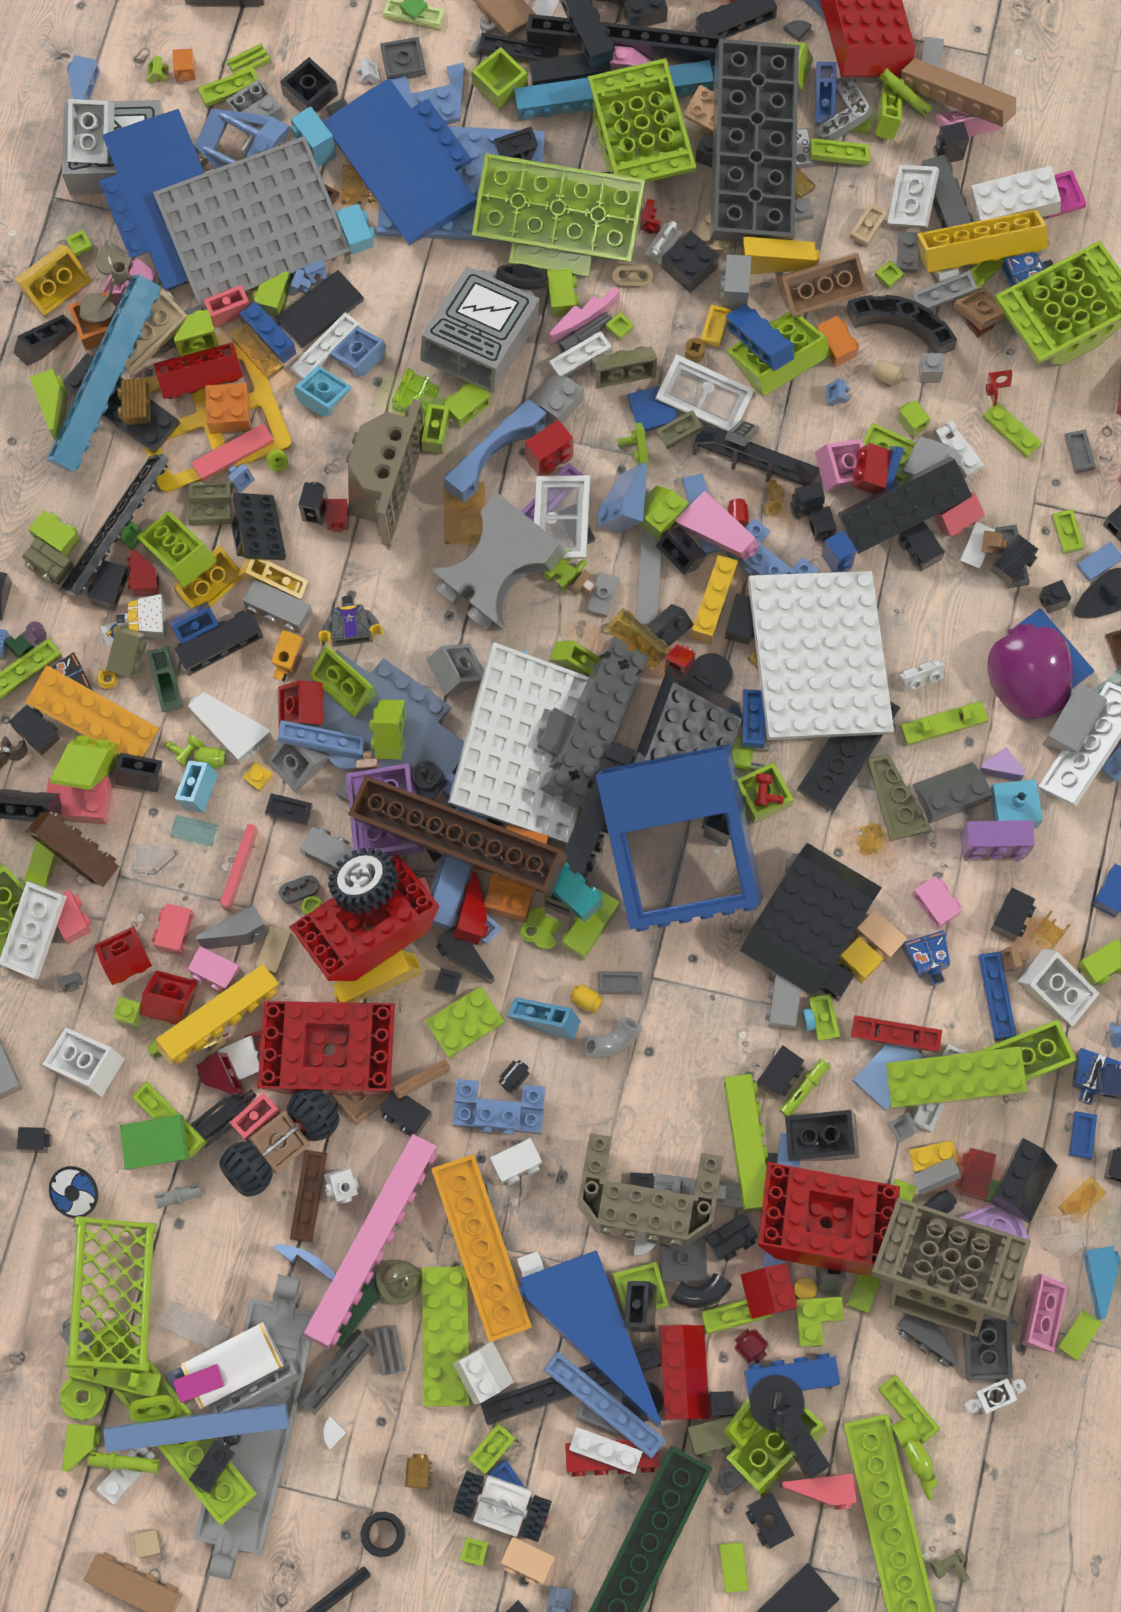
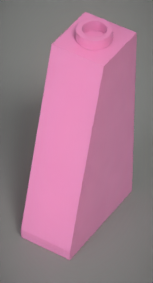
(716, 526)

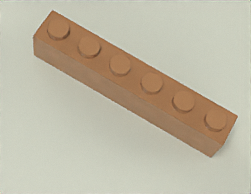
(959, 92)

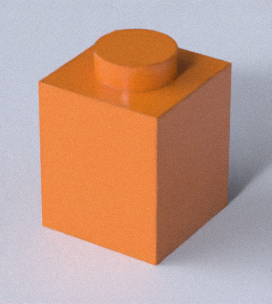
(184, 65)

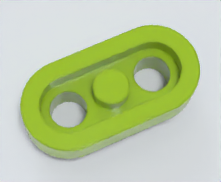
(153, 1409)

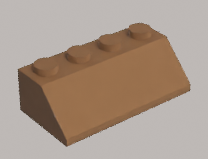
(823, 284)

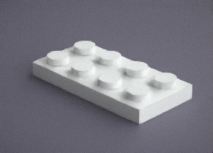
(32, 930)

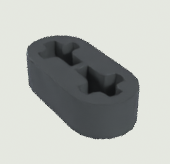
(297, 885)

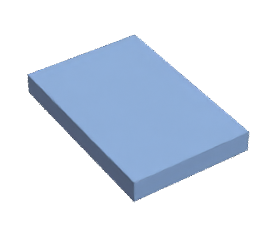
(874, 1078)

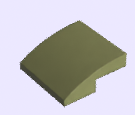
(209, 503)

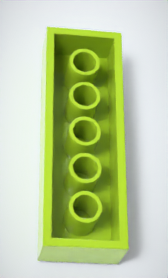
(956, 1078)

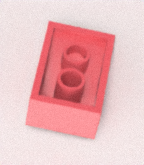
(84, 804)
(829, 1490)

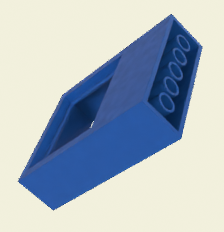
(673, 792)

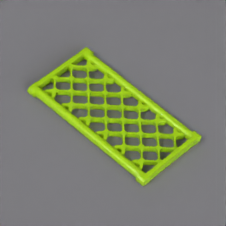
(150, 1230)

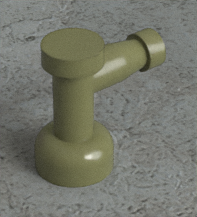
(955, 1560)

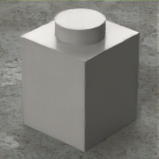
(931, 367)

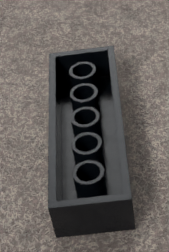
(905, 504)

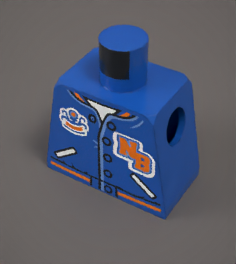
(1022, 267)
(928, 956)

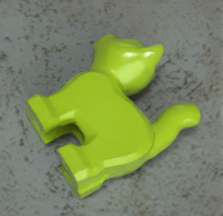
(566, 573)

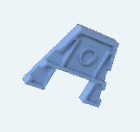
(445, 99)

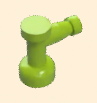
(182, 755)

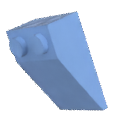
(625, 501)

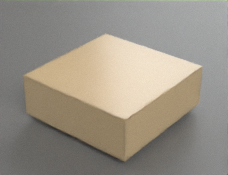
(147, 1543)

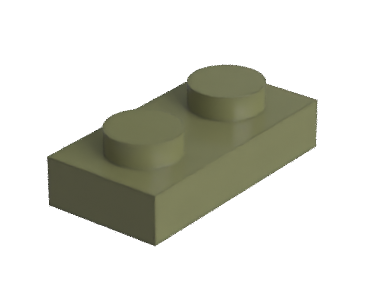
(679, 429)

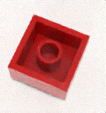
(549, 448)

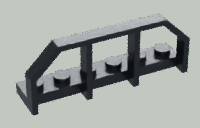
(756, 456)

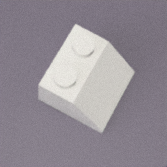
(483, 1373)

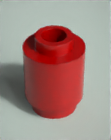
(739, 510)

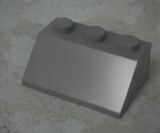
(952, 792)

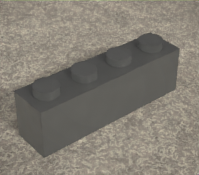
(947, 198)

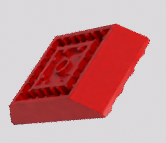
(341, 940)
(296, 1040)
(802, 1197)

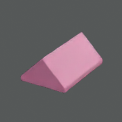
(973, 124)
(1043, 1313)

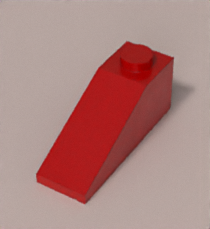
(472, 914)

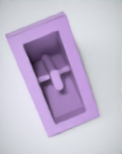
(1003, 766)

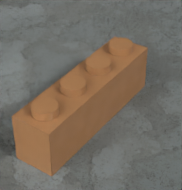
(131, 1586)

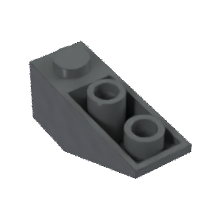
(928, 1337)

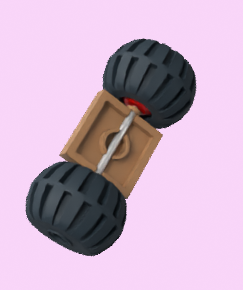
(279, 1141)

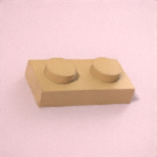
(868, 224)

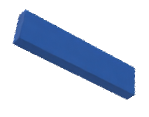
(997, 996)

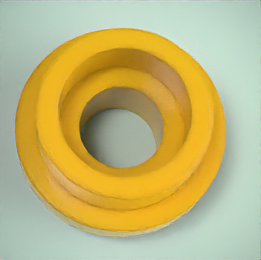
(106, 673)

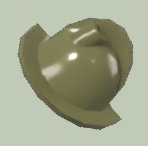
(398, 1281)

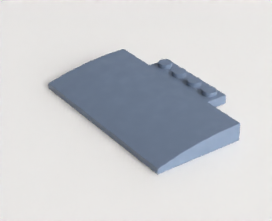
(422, 733)

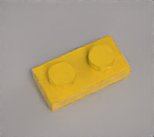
(931, 1155)

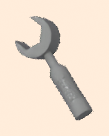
(485, 29)

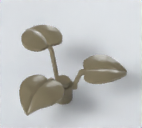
(112, 261)

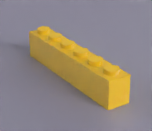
(217, 1015)

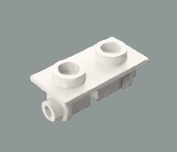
(663, 241)
(929, 673)

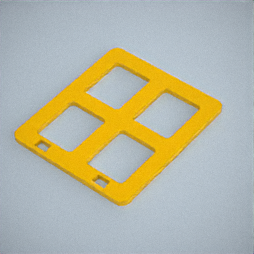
(261, 397)

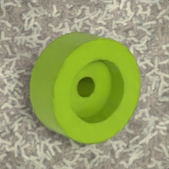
(277, 460)

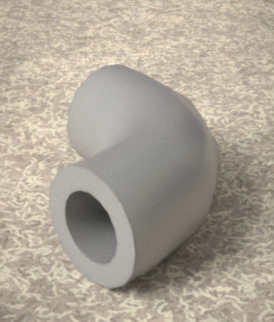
(614, 1042)

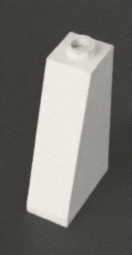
(233, 730)

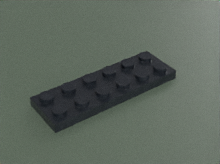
(149, 435)
(838, 767)

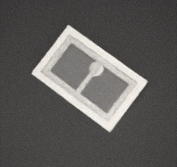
(706, 392)
(564, 511)

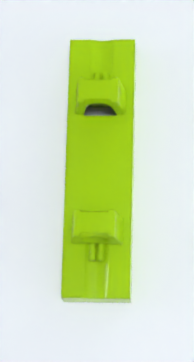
(944, 723)
(130, 1381)

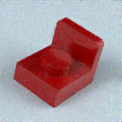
(648, 221)

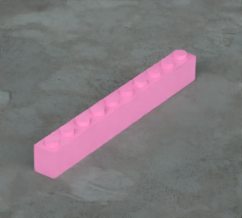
(370, 1241)

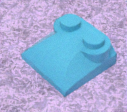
(321, 391)

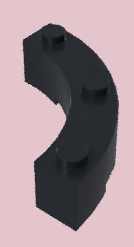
(905, 314)

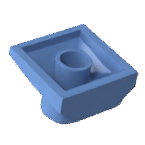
(359, 351)

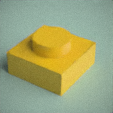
(257, 776)

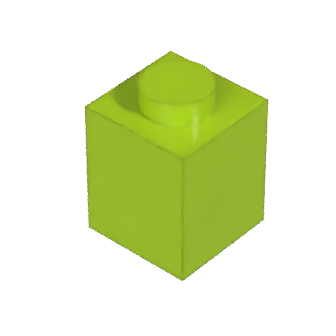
(913, 418)
(127, 1013)

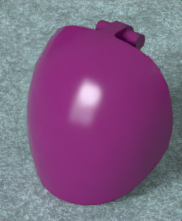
(1031, 671)

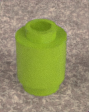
(212, 755)

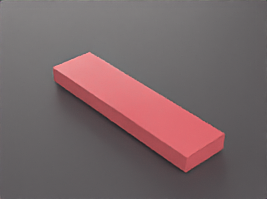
(232, 452)
(239, 867)

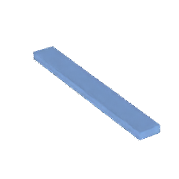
(196, 1427)

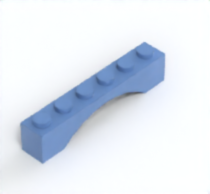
(523, 423)

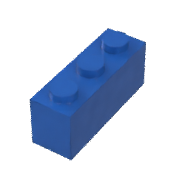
(268, 332)

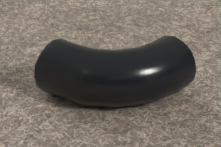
(701, 1296)

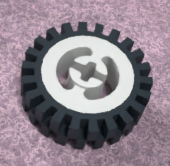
(360, 872)

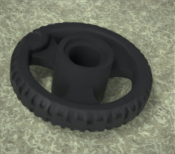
(522, 276)

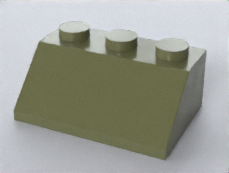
(624, 366)

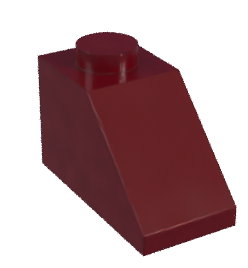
(220, 1074)

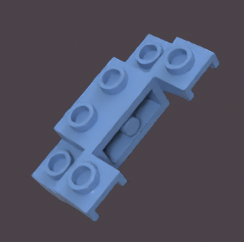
(764, 561)
(497, 1114)

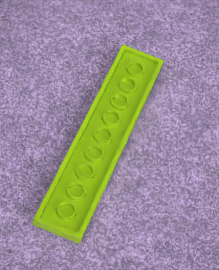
(231, 1489)
(888, 1515)

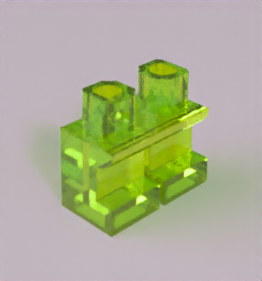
(414, 387)

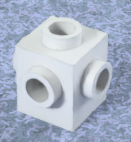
(341, 1178)

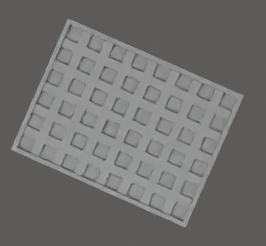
(252, 220)

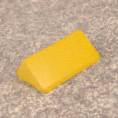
(211, 583)

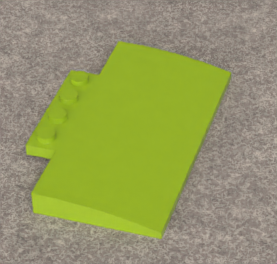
(557, 213)

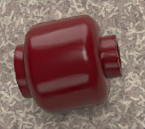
(751, 1346)

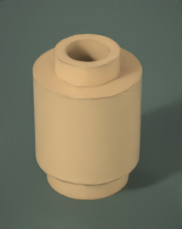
(887, 372)

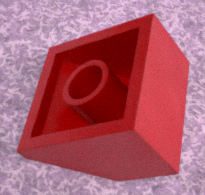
(301, 703)
(123, 956)
(168, 997)
(769, 1291)

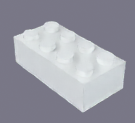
(1017, 194)

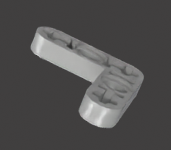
(851, 113)

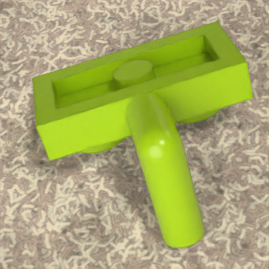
(637, 437)

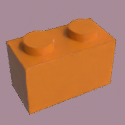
(840, 342)

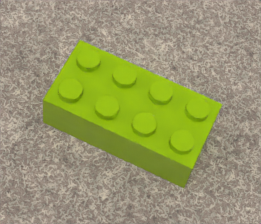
(176, 549)
(1043, 1049)

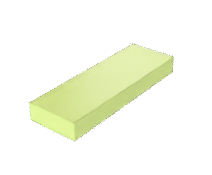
(430, 18)

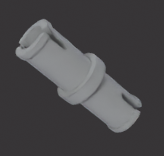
(178, 1195)

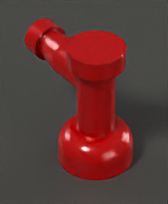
(764, 797)

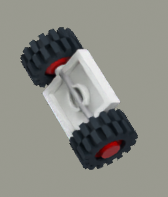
(502, 1506)

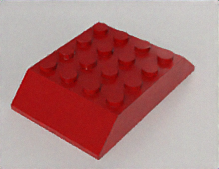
(869, 36)

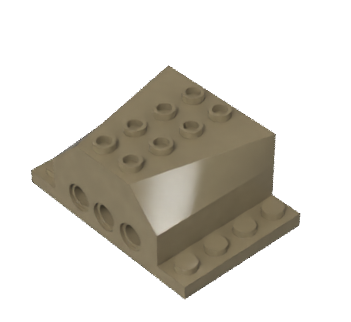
(384, 466)
(949, 1267)

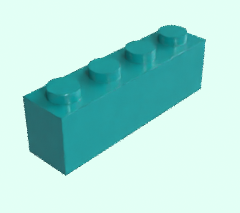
(576, 894)

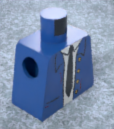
(1086, 1073)

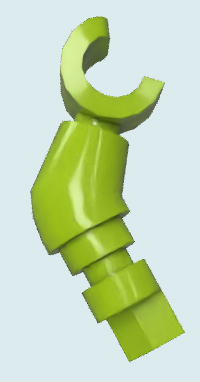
(916, 1454)

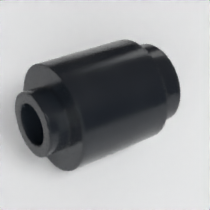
(514, 1076)
(942, 1201)

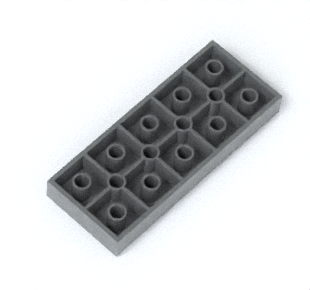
(754, 140)

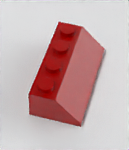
(198, 369)
(684, 1372)

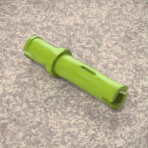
(898, 86)
(807, 1084)
(114, 1461)

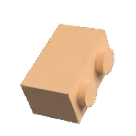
(881, 935)
(527, 1560)

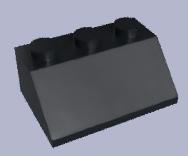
(1024, 1180)

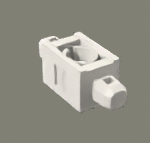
(1016, 1386)

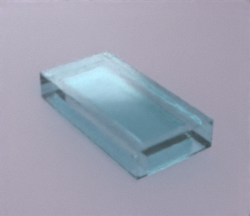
(194, 830)

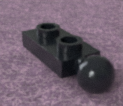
(214, 1463)

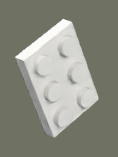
(913, 196)

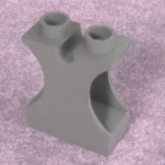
(506, 552)

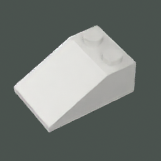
(86, 125)
(1058, 986)
(84, 1061)

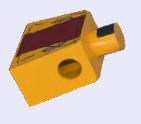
(290, 647)

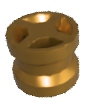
(693, 354)

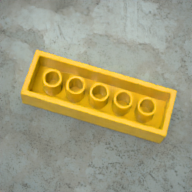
(982, 241)

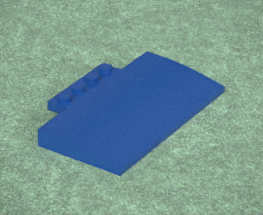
(404, 159)
(146, 160)

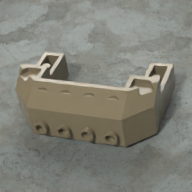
(645, 1211)

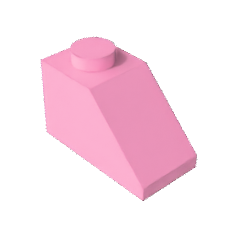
(627, 57)

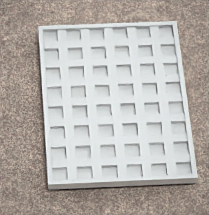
(820, 655)
(500, 754)

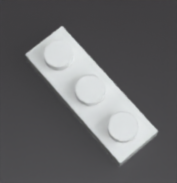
(580, 355)
(605, 1450)

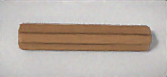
(421, 1079)

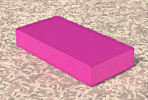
(199, 1383)

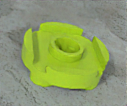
(82, 1410)

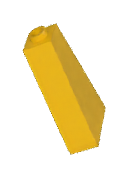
(779, 254)
(388, 974)

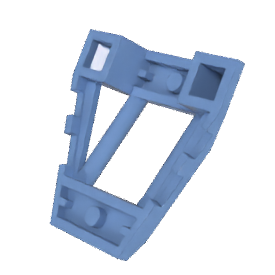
(216, 123)

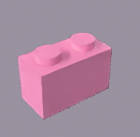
(937, 902)
(213, 969)

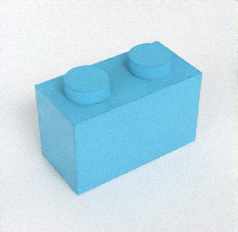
(355, 228)
(196, 786)

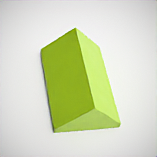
(342, 682)

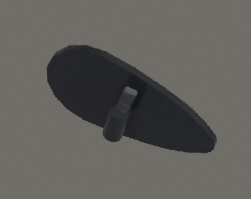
(1101, 597)
(712, 671)

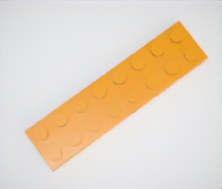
(481, 1248)

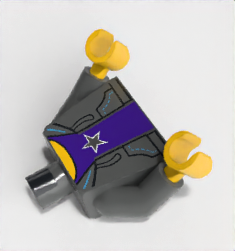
(350, 625)

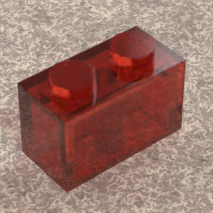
(976, 1173)

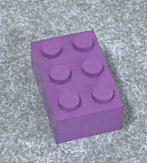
(997, 839)

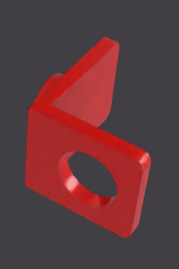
(992, 385)

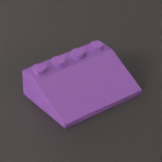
(366, 836)

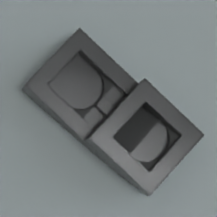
(554, 732)

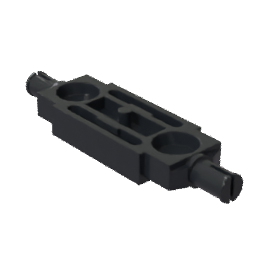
(232, 1107)

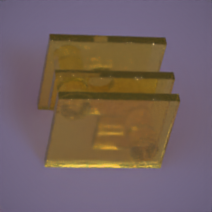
(1044, 933)

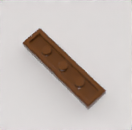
(308, 1196)

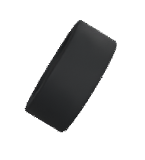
(365, 1539)

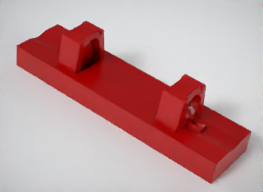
(896, 1034)

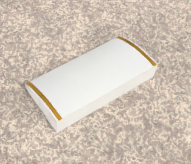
(239, 1360)

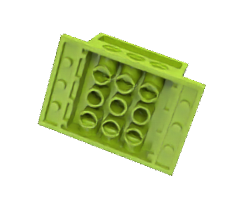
(641, 122)
(1066, 306)

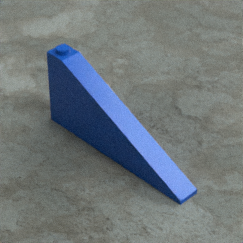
(583, 1310)

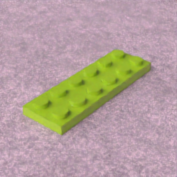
(444, 1335)

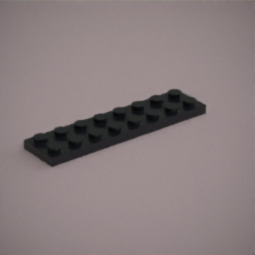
(111, 529)

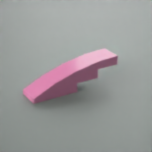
(577, 317)

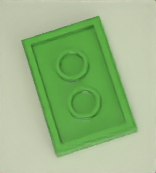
(154, 1142)

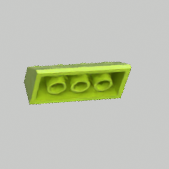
(766, 1455)

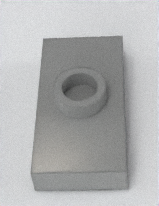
(603, 594)

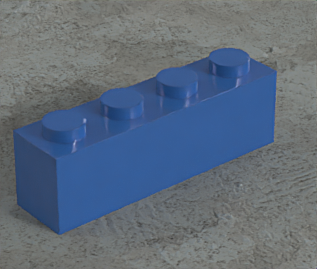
(760, 337)
(806, 1374)

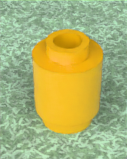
(586, 998)

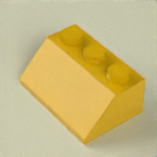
(52, 279)

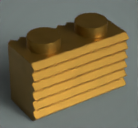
(134, 401)
(418, 1471)

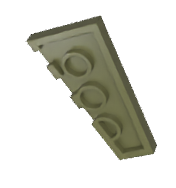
(897, 805)

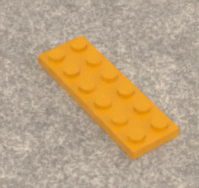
(91, 713)

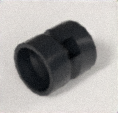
(428, 776)

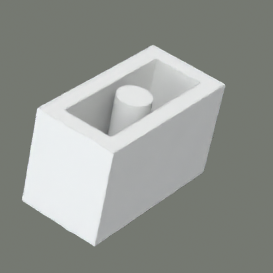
(516, 1161)

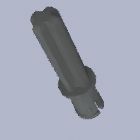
(584, 332)

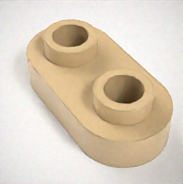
(632, 275)

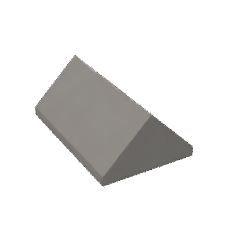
(1075, 720)

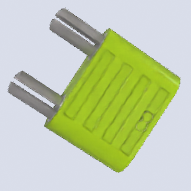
(743, 756)

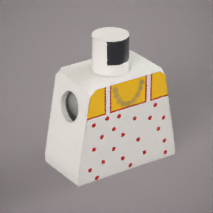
(145, 616)

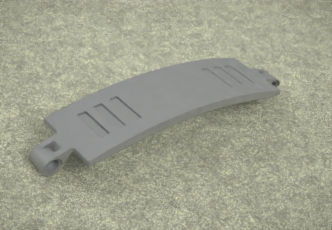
(261, 1454)

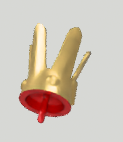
(220, 1042)

